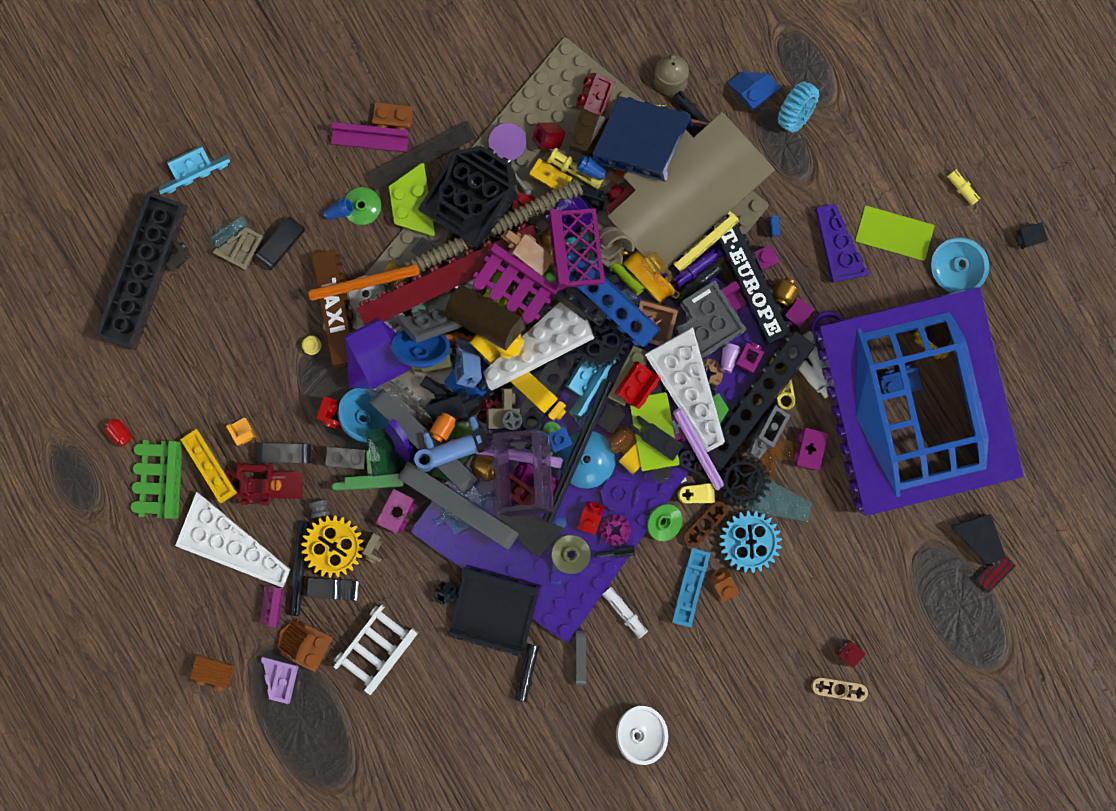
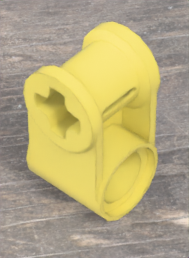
(699, 494)

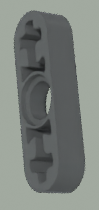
(580, 657)

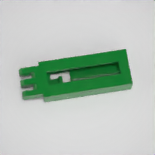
(369, 482)

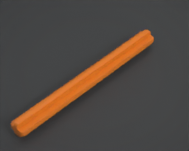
(364, 282)

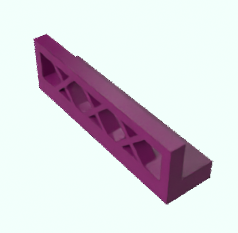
(370, 137)

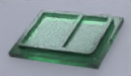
(382, 454)

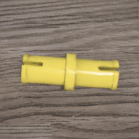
(963, 187)

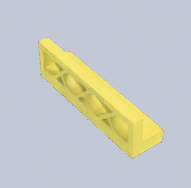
(708, 241)

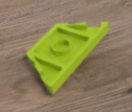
(407, 197)

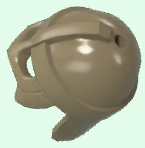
(671, 75)
(612, 243)

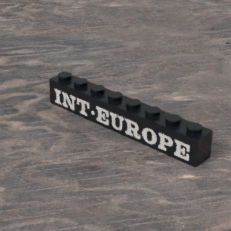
(752, 285)

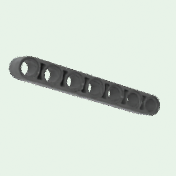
(391, 409)
(458, 505)

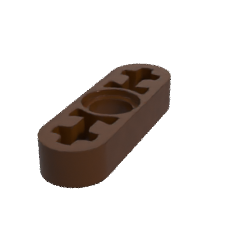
(719, 517)

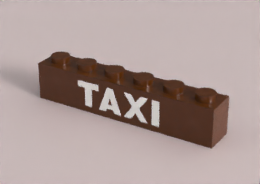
(334, 308)

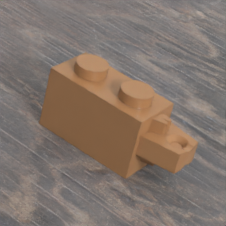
(528, 251)

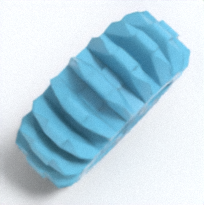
(798, 106)

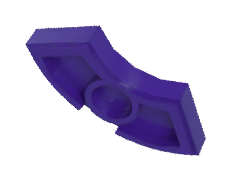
(400, 440)

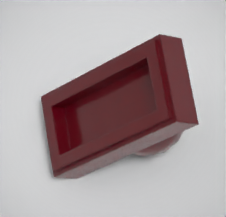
(617, 196)

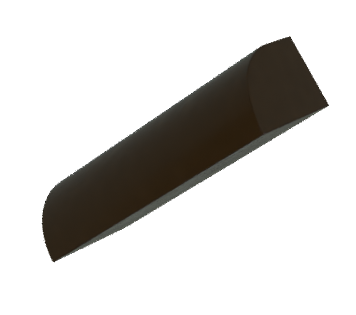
(484, 317)

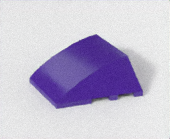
(371, 356)

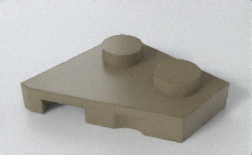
(240, 248)

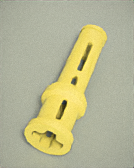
(567, 164)

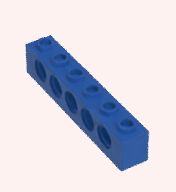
(648, 328)

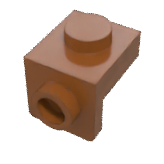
(724, 584)

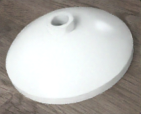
(650, 732)

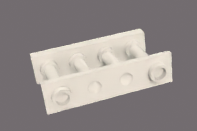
(382, 666)

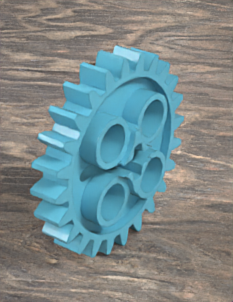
(768, 540)

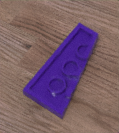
(840, 252)

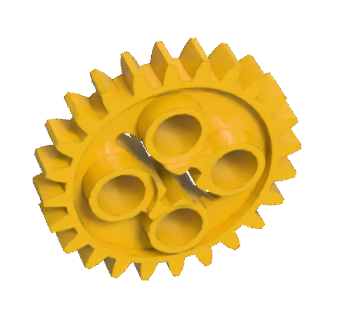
(322, 561)

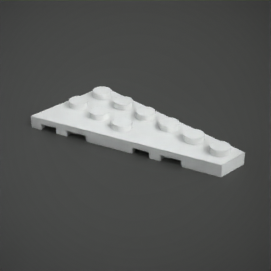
(548, 339)
(685, 378)
(220, 539)

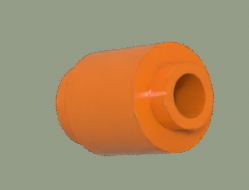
(442, 427)

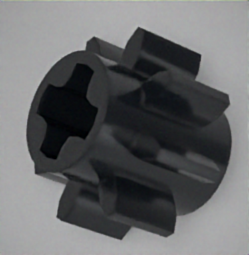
(446, 593)

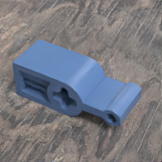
(467, 364)

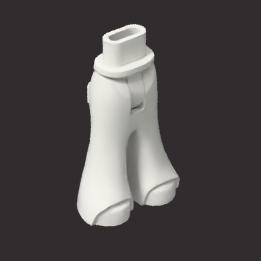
(814, 372)

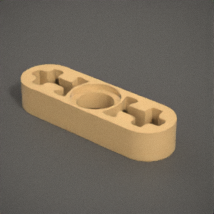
(824, 692)

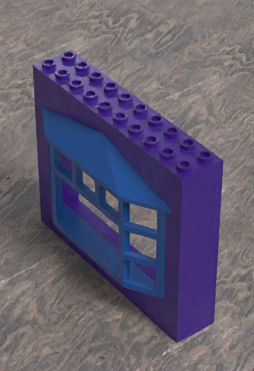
(863, 416)

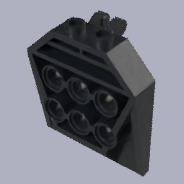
(481, 167)

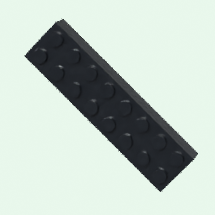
(141, 270)

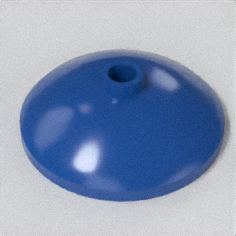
(420, 354)

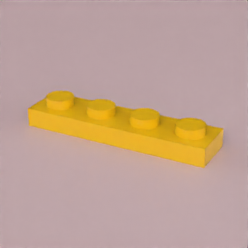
(208, 466)

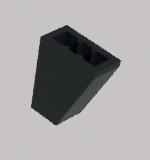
(981, 539)

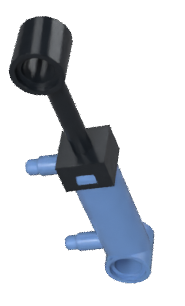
(466, 445)

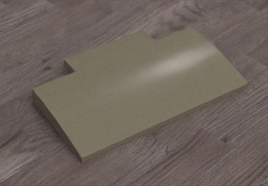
(703, 185)

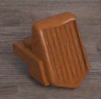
(303, 644)

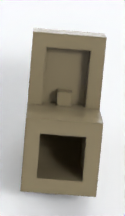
(494, 414)

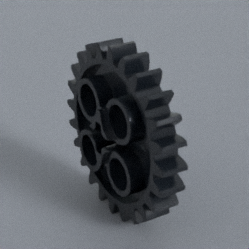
(606, 352)

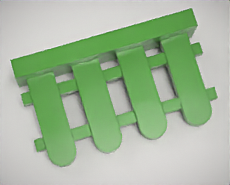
(168, 487)

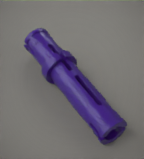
(691, 271)

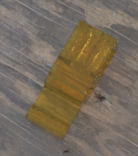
(661, 268)

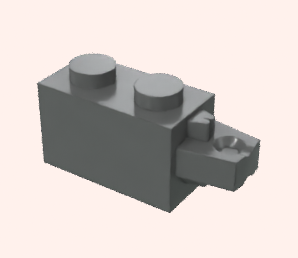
(767, 431)

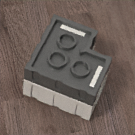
(711, 319)

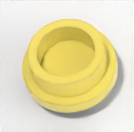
(311, 345)

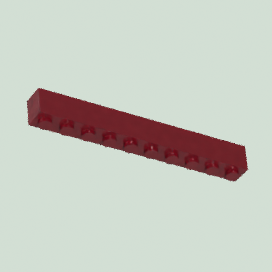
(433, 284)

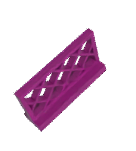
(560, 254)

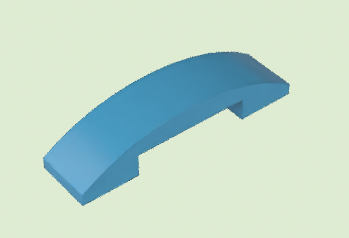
(690, 587)

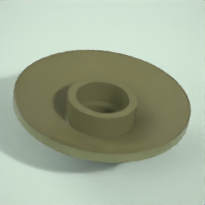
(574, 564)

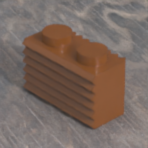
(212, 672)

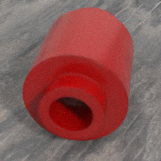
(118, 432)

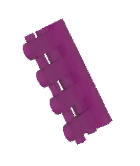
(514, 268)

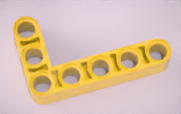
(527, 383)

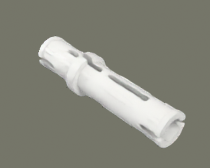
(627, 615)

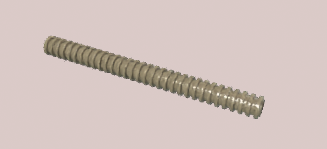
(513, 218)

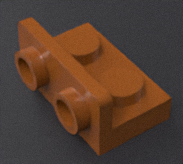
(392, 116)

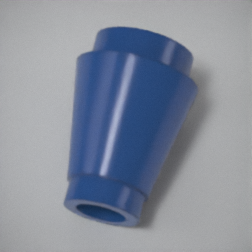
(590, 168)
(339, 209)

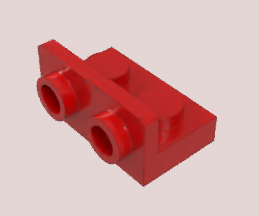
(637, 385)
(328, 412)

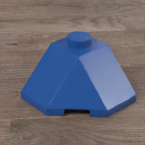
(753, 88)

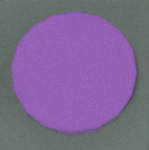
(508, 141)

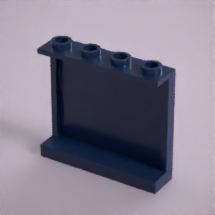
(641, 138)

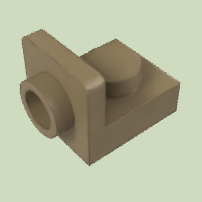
(373, 544)

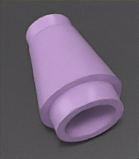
(730, 355)

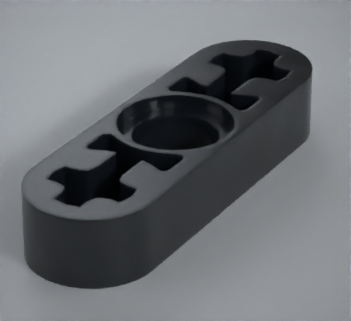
(692, 466)

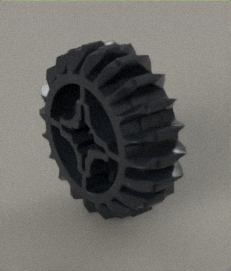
(752, 476)

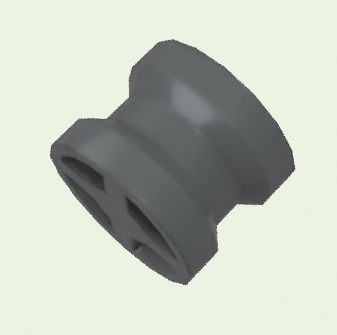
(514, 420)
(319, 509)

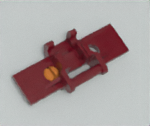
(260, 491)

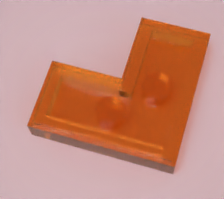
(781, 452)

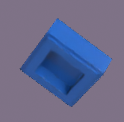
(774, 226)

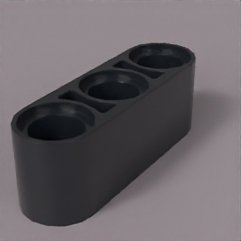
(280, 243)
(282, 453)

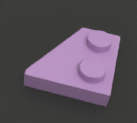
(280, 679)

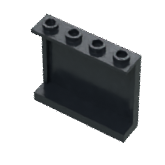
(494, 610)

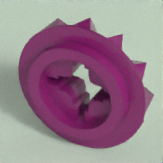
(615, 539)

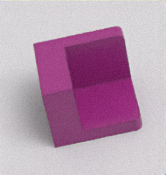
(734, 296)

